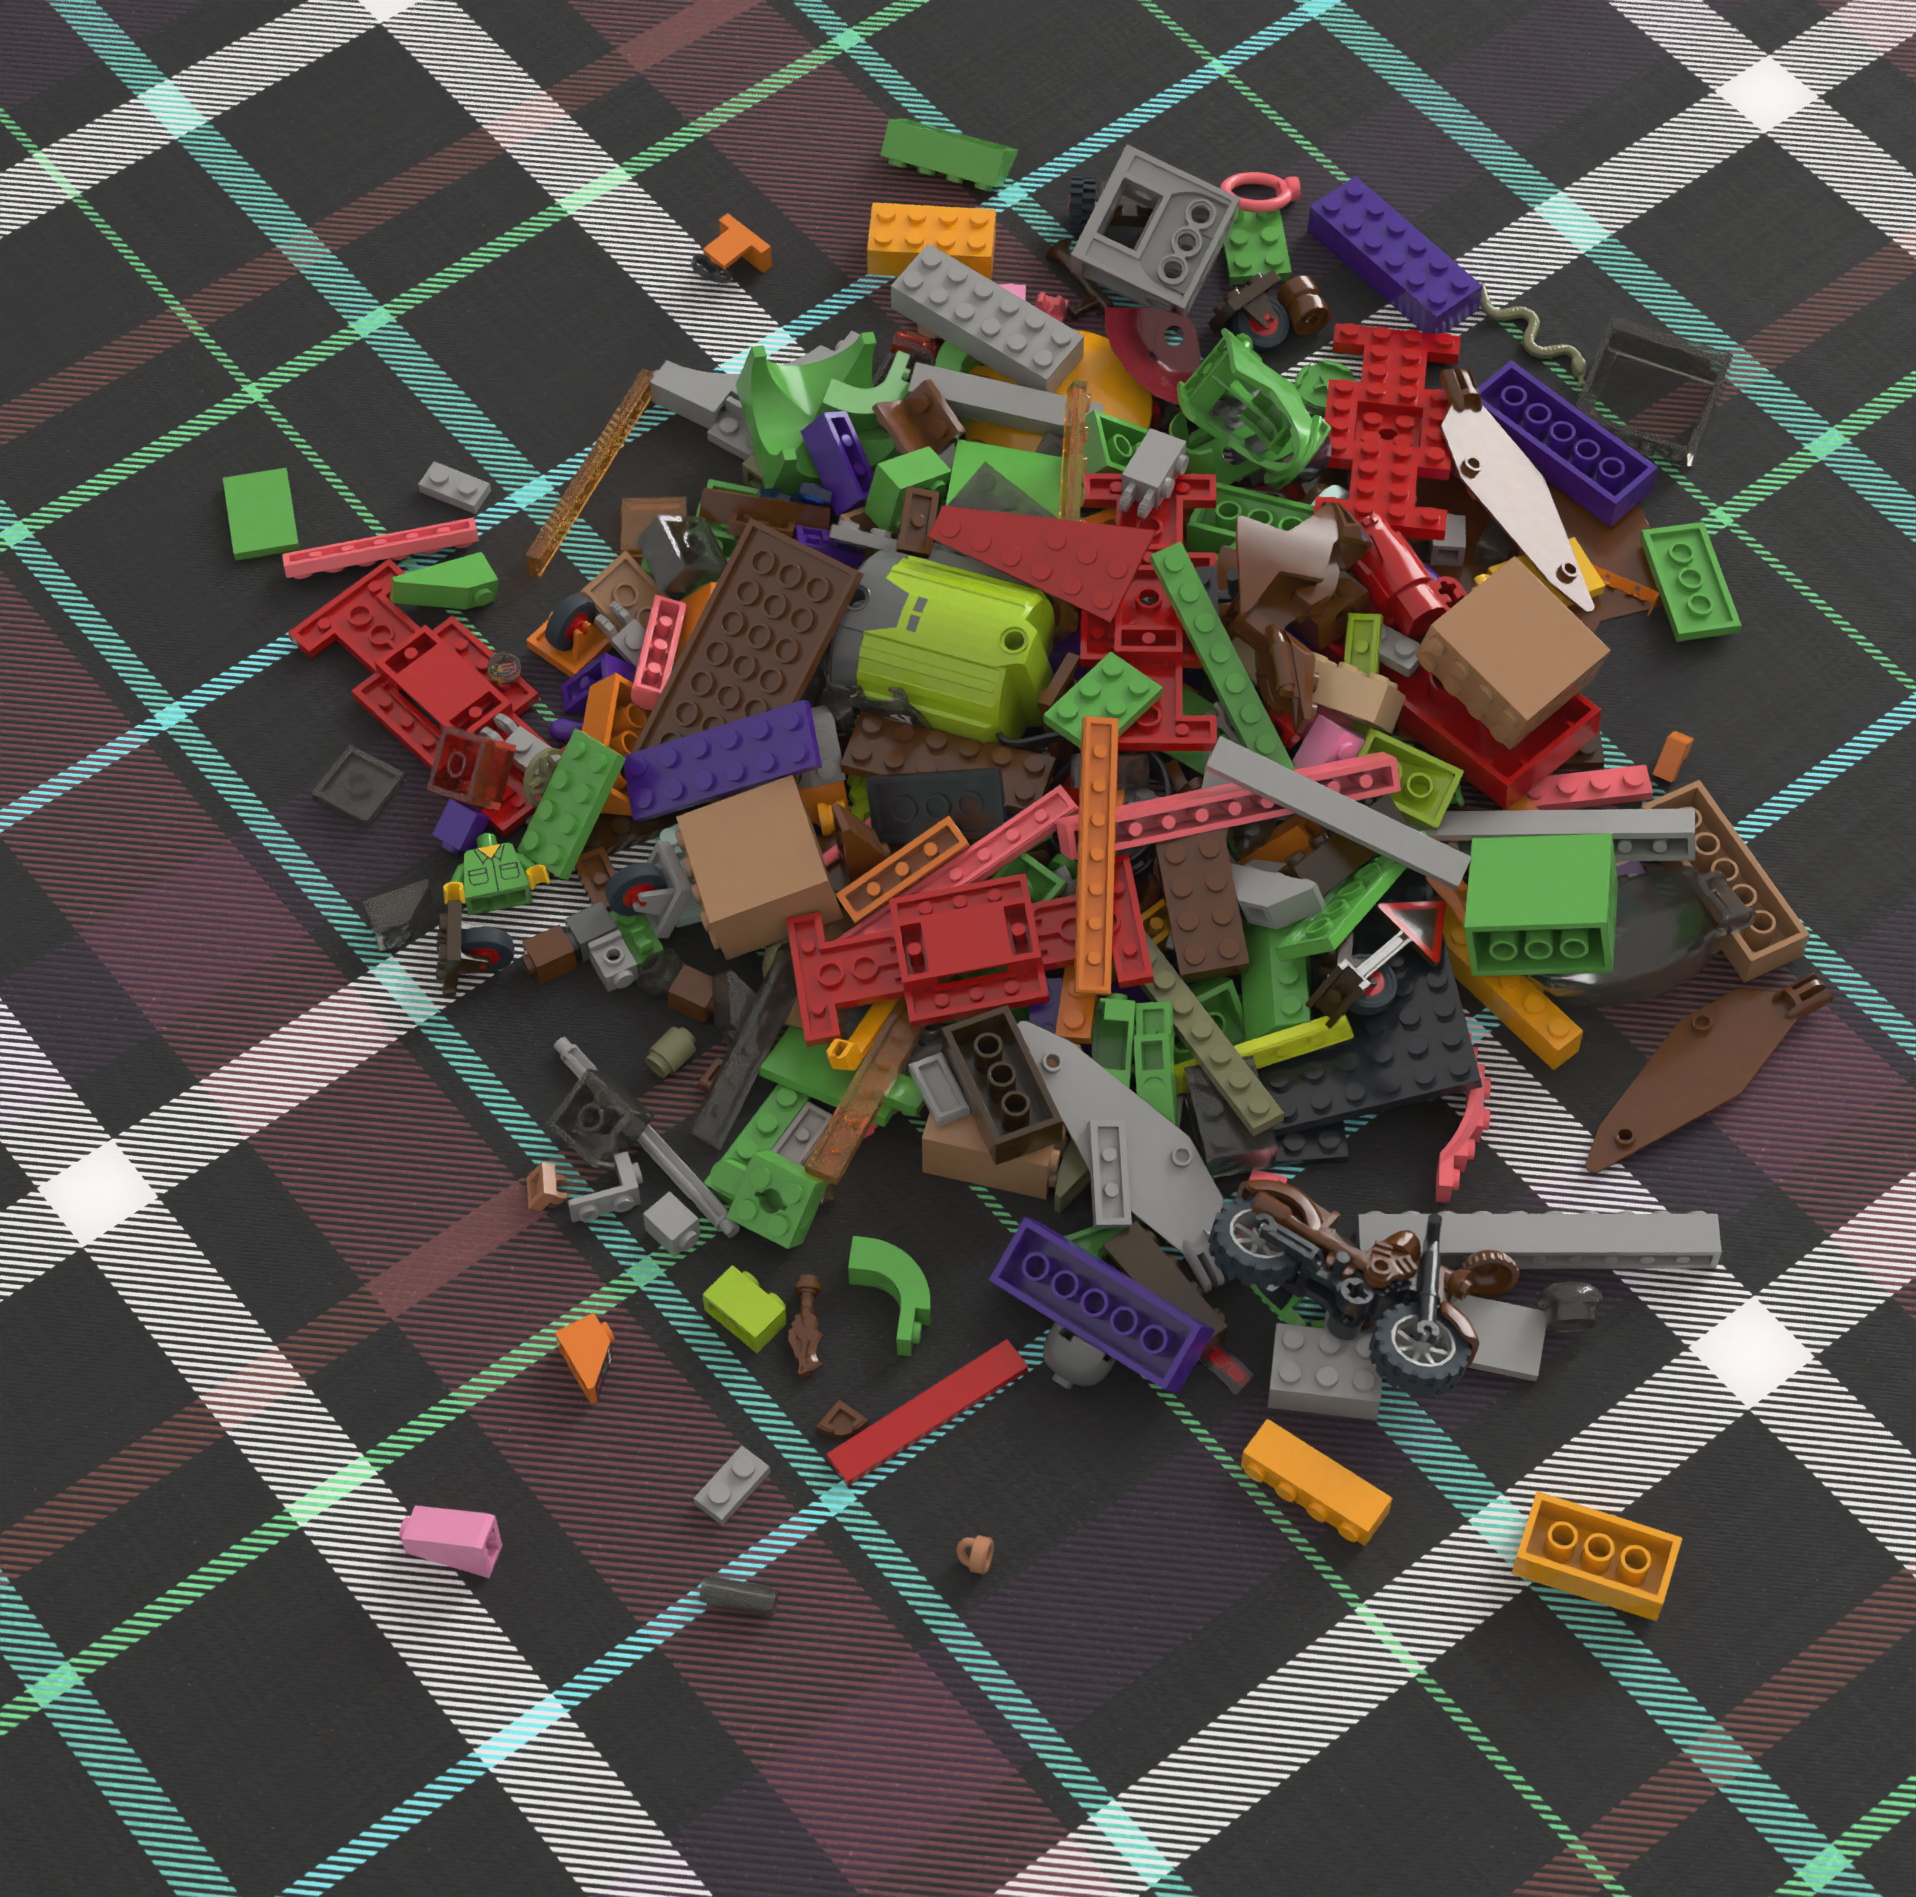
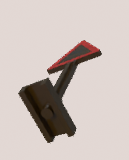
(1416, 925)

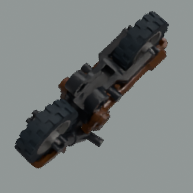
(1354, 1284)

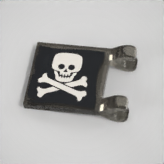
(897, 709)

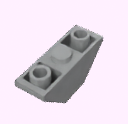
(1274, 898)

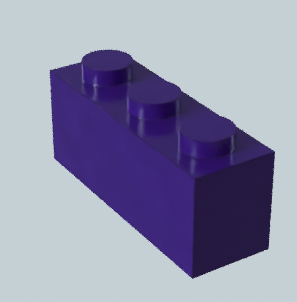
(839, 460)

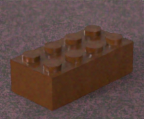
(1201, 906)

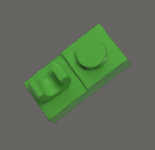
(637, 936)

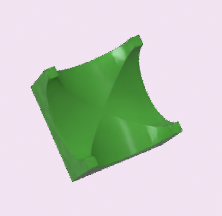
(785, 400)

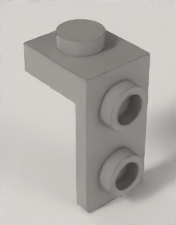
(613, 1199)

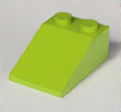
(1424, 780)

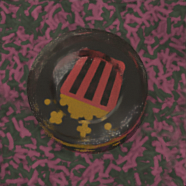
(504, 668)

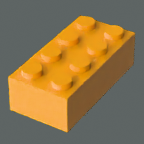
(904, 230)
(1596, 1556)

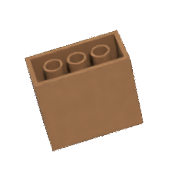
(1511, 653)
(755, 866)
(961, 1154)

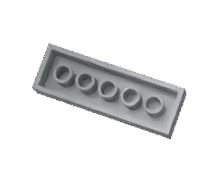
(986, 321)

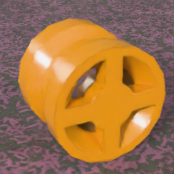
(826, 817)

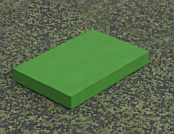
(260, 514)

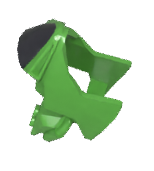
(1273, 414)

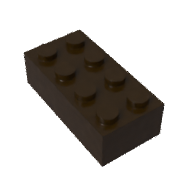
(1002, 1084)

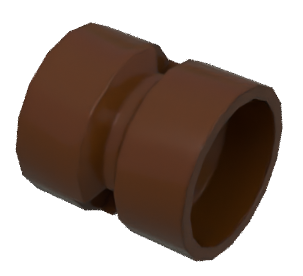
(1303, 305)

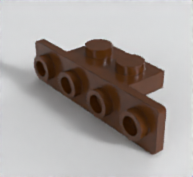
(782, 515)

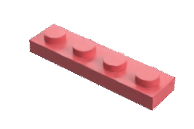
(1592, 788)

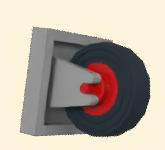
(652, 888)

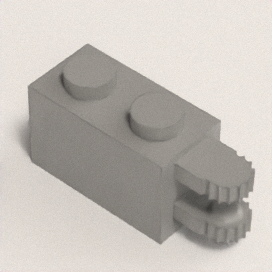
(1153, 472)

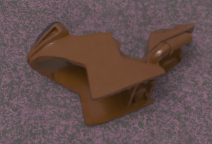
(1284, 581)

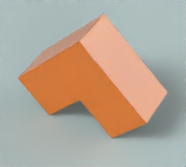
(1672, 755)

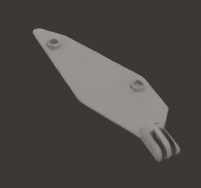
(1166, 1173)

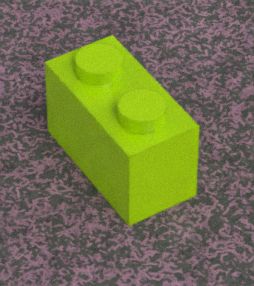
(745, 1308)

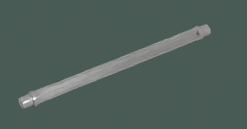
(661, 1153)

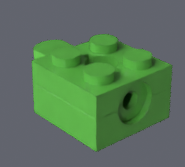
(770, 1195)

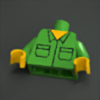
(494, 877)

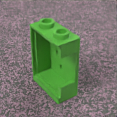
(1114, 1036)

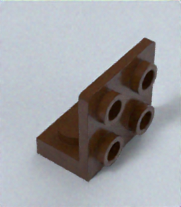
(920, 420)

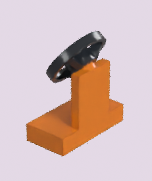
(733, 243)

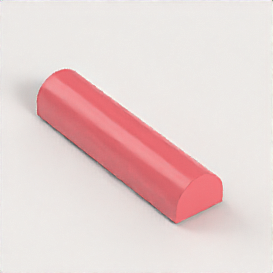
(657, 651)

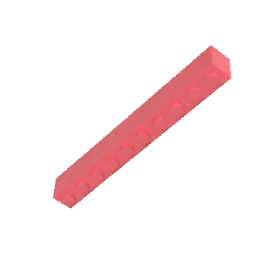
(1231, 804)

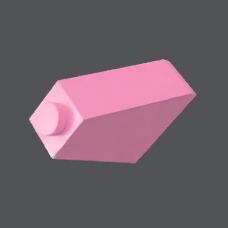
(453, 1538)

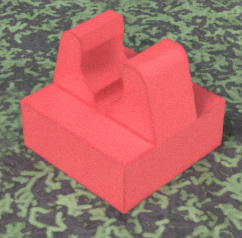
(1053, 306)

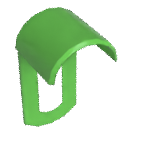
(1210, 457)

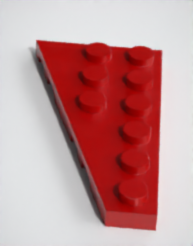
(1064, 558)

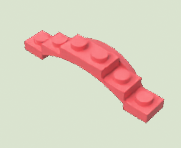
(1462, 1145)

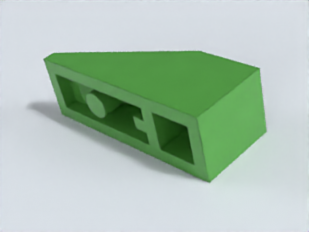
(451, 584)

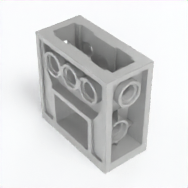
(1177, 205)

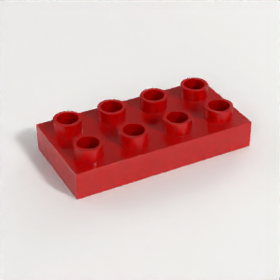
(1457, 738)

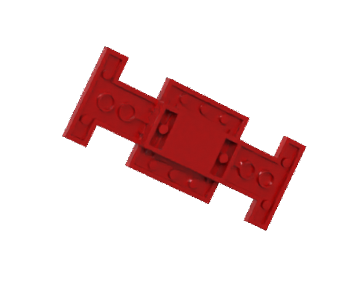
(435, 667)
(951, 935)

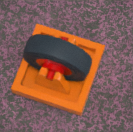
(570, 636)

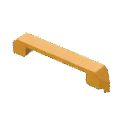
(850, 1053)

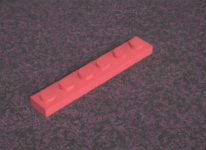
(370, 550)

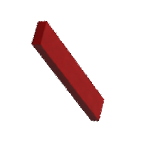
(927, 1412)

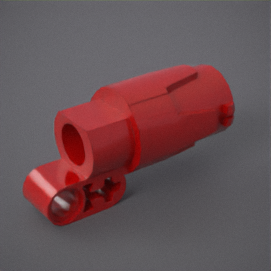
(1400, 582)

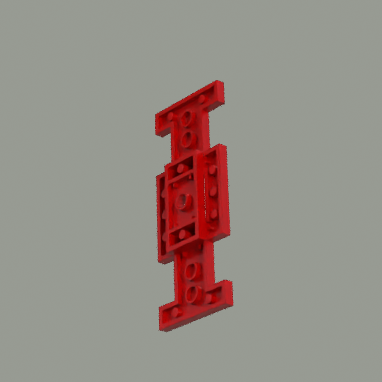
(1390, 407)
(1152, 634)

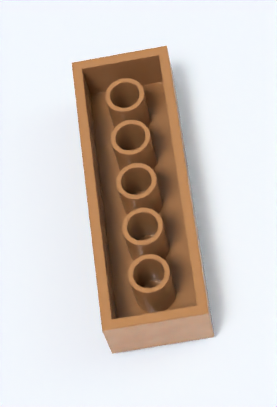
(1777, 932)

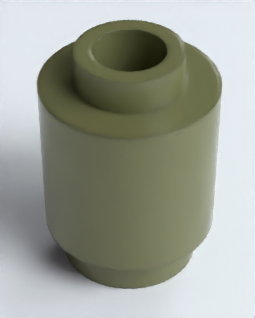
(671, 1051)

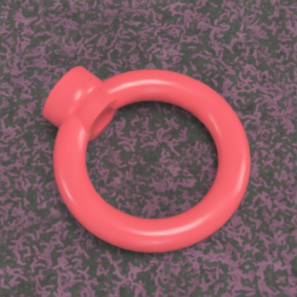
(1286, 190)

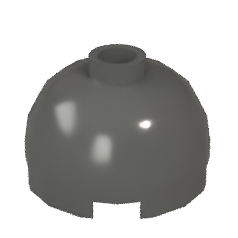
(1074, 1359)

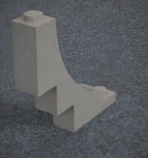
(702, 394)

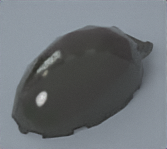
(1663, 937)

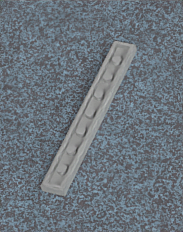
(1338, 813)

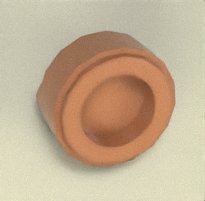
(980, 1555)

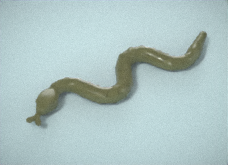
(1578, 364)

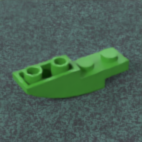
(1155, 1058)

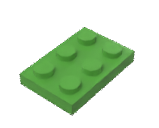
(1256, 246)
(1106, 691)

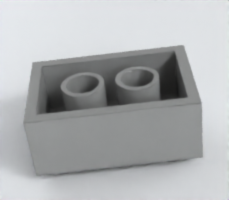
(1323, 1373)

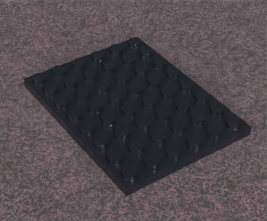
(1397, 1056)

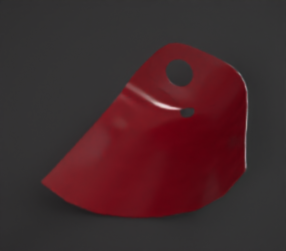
(1146, 331)

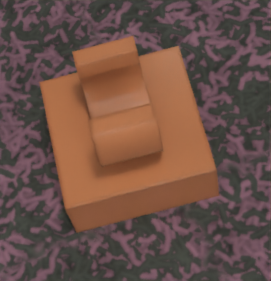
(542, 1187)

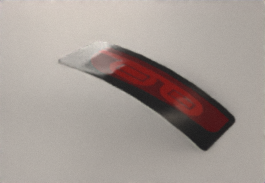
(1227, 1367)

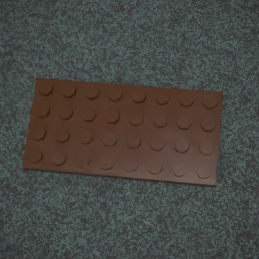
(754, 636)

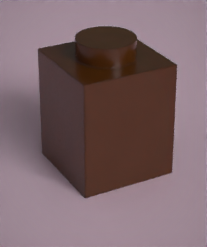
(548, 955)
(692, 994)

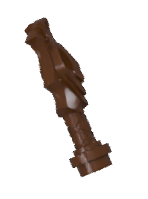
(804, 1336)

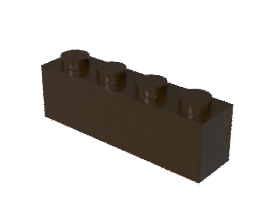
(1333, 856)
(1141, 1258)

